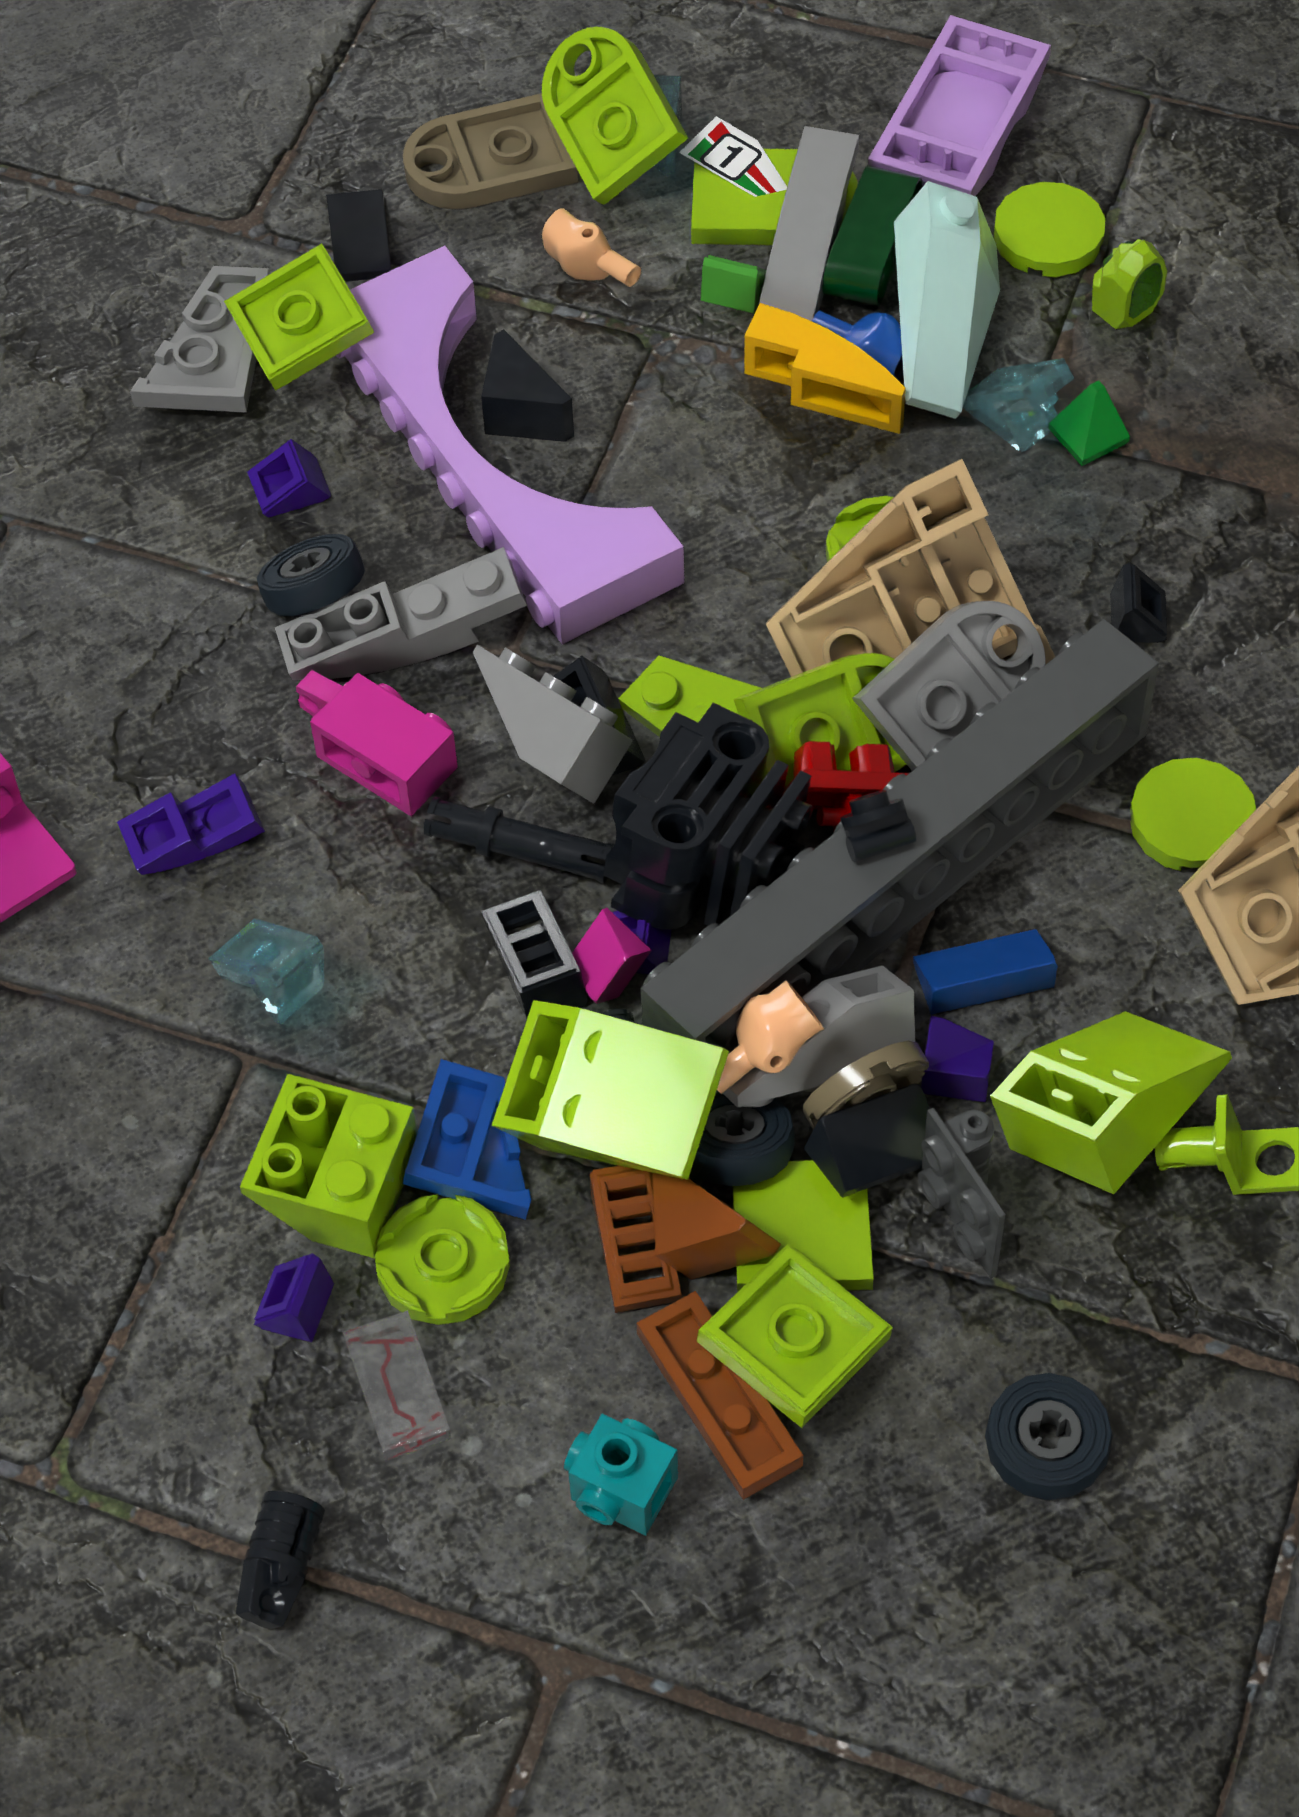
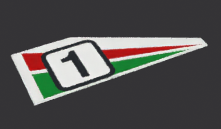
(734, 158)

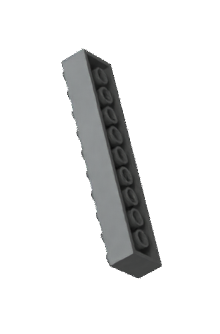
(966, 809)

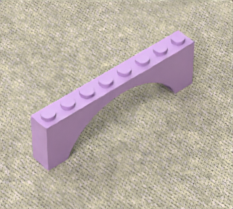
(569, 557)

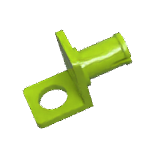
(1231, 1150)

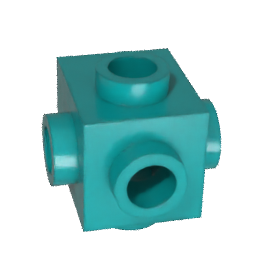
(621, 1473)

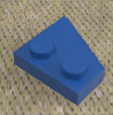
(461, 1150)

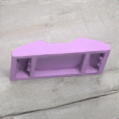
(962, 106)

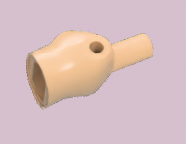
(585, 250)
(769, 1034)

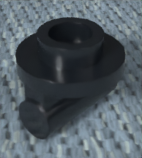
(876, 825)

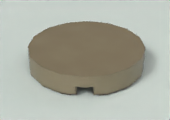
(868, 1078)

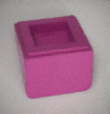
(609, 957)

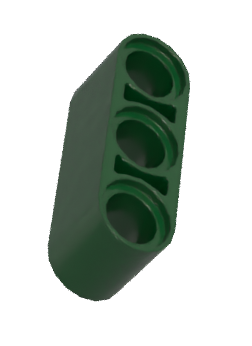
(865, 245)

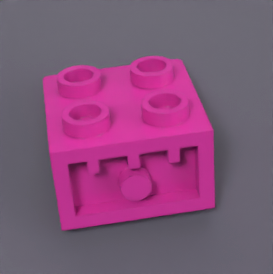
(28, 854)

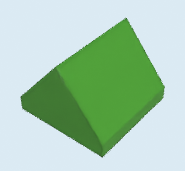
(731, 283)

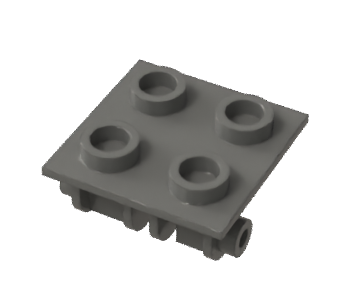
(957, 1178)

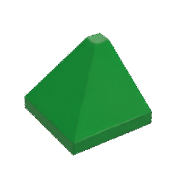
(1090, 425)

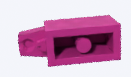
(378, 738)

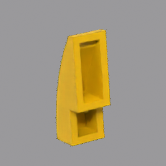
(822, 369)

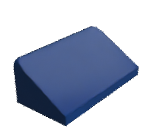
(985, 971)

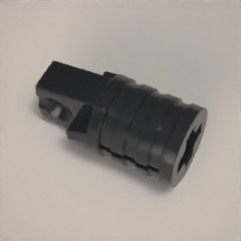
(278, 1557)

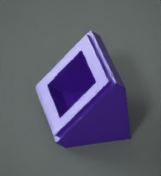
(295, 1298)

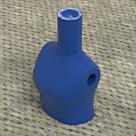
(874, 333)

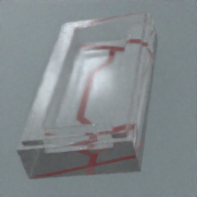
(396, 1385)

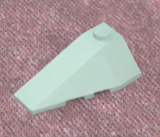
(944, 294)

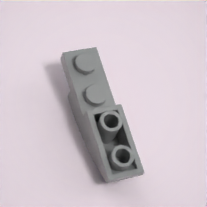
(392, 630)

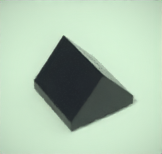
(1138, 606)

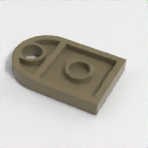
(487, 155)

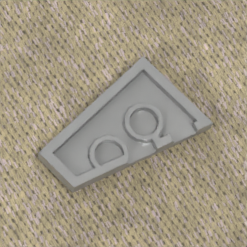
(208, 357)

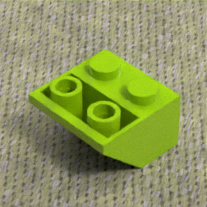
(332, 1163)

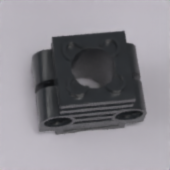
(704, 821)

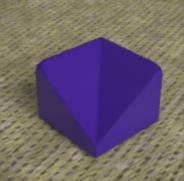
(957, 1062)

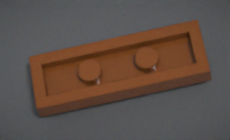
(724, 1408)

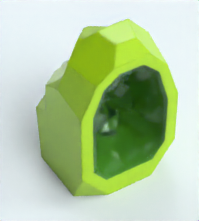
(1129, 284)

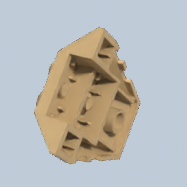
(900, 576)
(1250, 900)

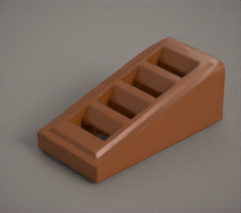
(622, 1195)

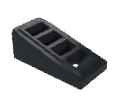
(554, 984)

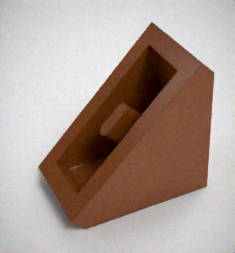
(702, 1233)

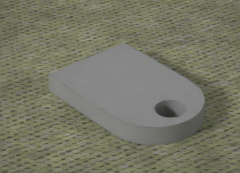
(948, 677)

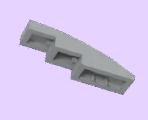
(809, 221)

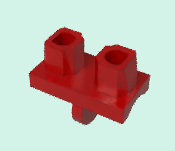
(833, 788)

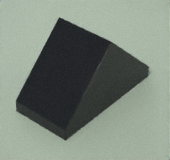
(359, 234)
(522, 397)

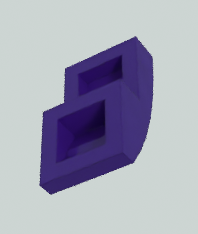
(179, 833)

